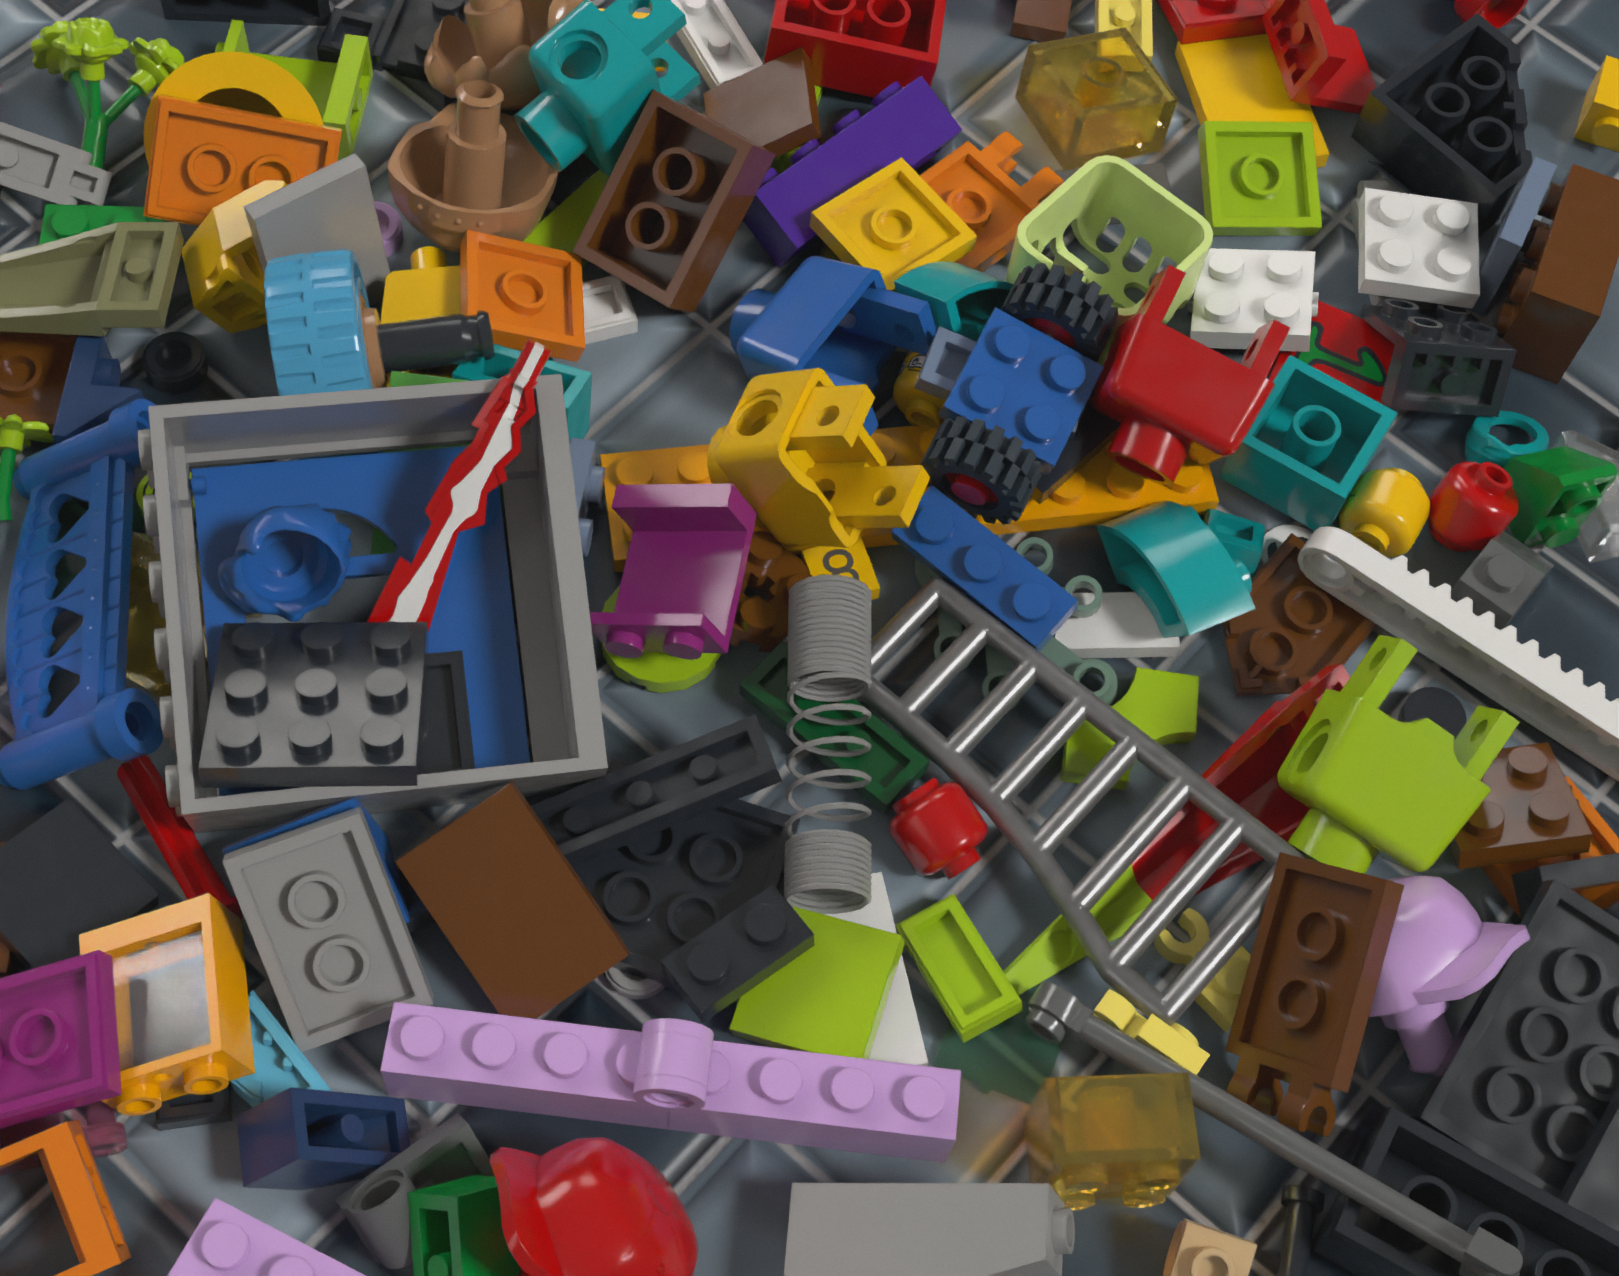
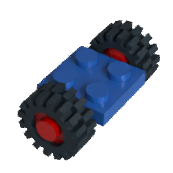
(1020, 393)

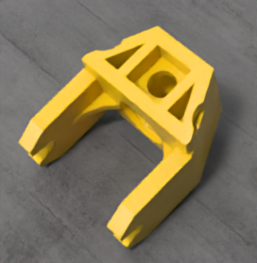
(225, 266)

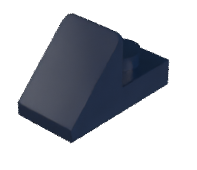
(90, 389)

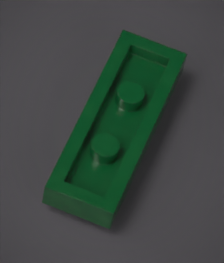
(891, 760)

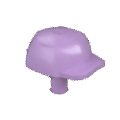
(1434, 957)

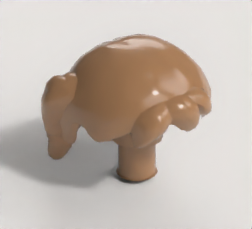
(493, 46)

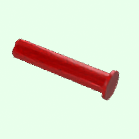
(172, 833)

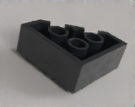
(1454, 121)

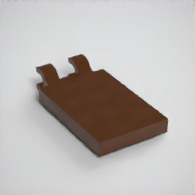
(1310, 989)

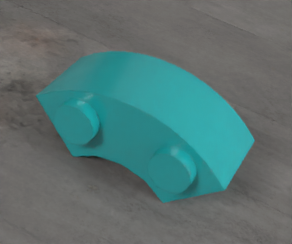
(957, 295)
(1176, 568)

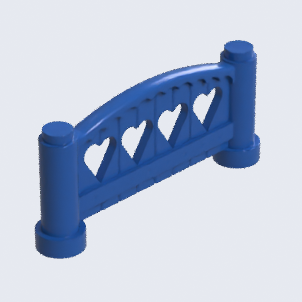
(100, 714)

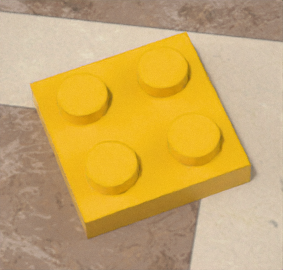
(892, 224)

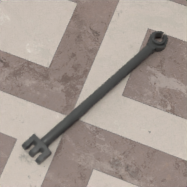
(1059, 1014)

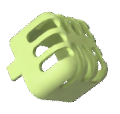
(1088, 201)

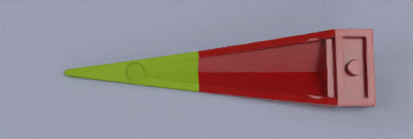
(1246, 776)

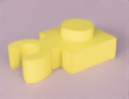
(1222, 993)
(1170, 1041)

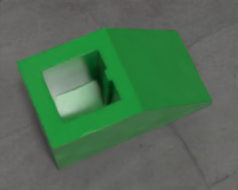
(1556, 493)

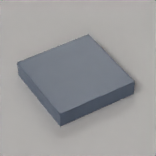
(1512, 231)

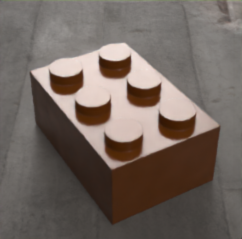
(673, 202)
(1564, 274)

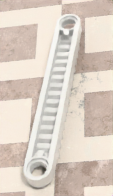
(1467, 644)

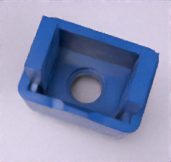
(811, 326)

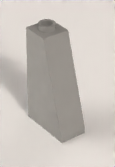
(927, 1229)

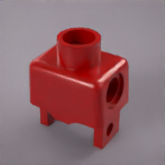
(1178, 393)

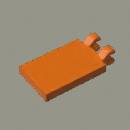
(985, 196)

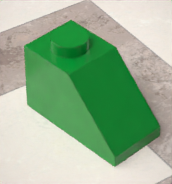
(459, 1230)

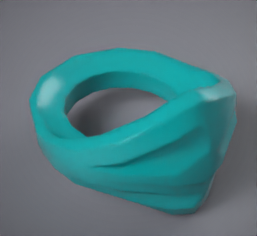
(1484, 447)

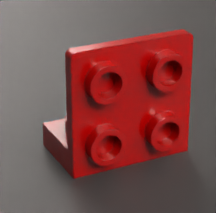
(1316, 58)

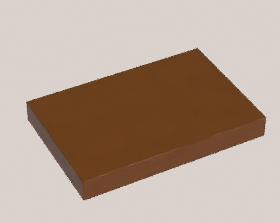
(513, 906)

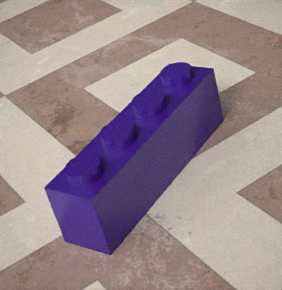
(902, 124)

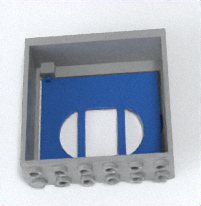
(392, 496)

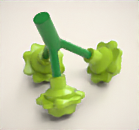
(80, 52)

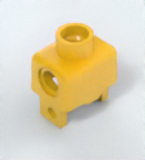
(807, 437)

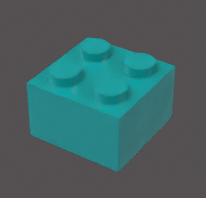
(1308, 445)

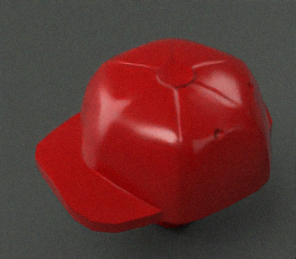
(592, 1212)

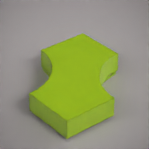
(1156, 702)

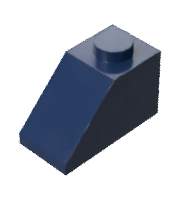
(319, 1138)

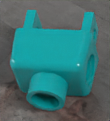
(598, 77)

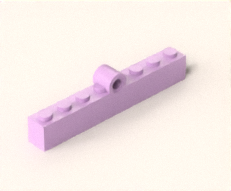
(671, 1081)

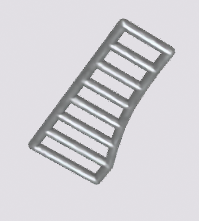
(1037, 846)

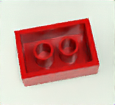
(860, 42)

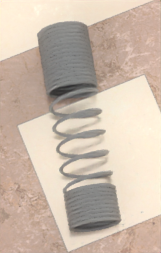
(828, 663)

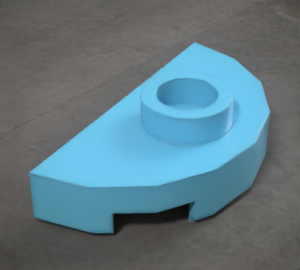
(276, 1060)

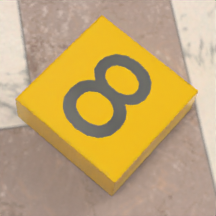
(843, 561)

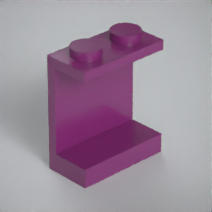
(678, 570)

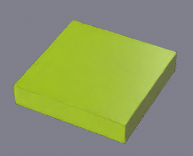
(1259, 178)
(826, 996)

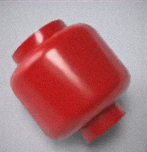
(1472, 506)
(938, 829)

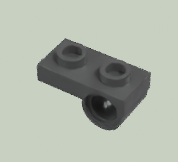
(379, 1202)

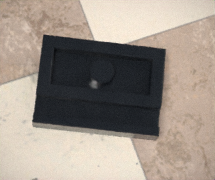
(410, 34)

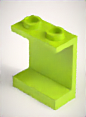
(336, 88)

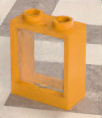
(177, 1002)

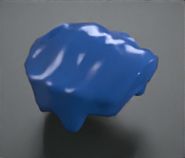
(287, 561)

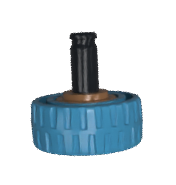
(333, 341)

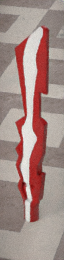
(462, 494)

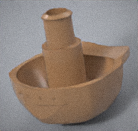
(470, 172)

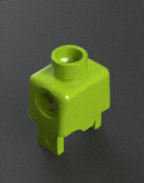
(1385, 781)

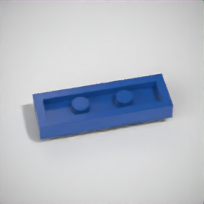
(986, 569)

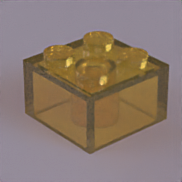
(1095, 97)
(1112, 1137)

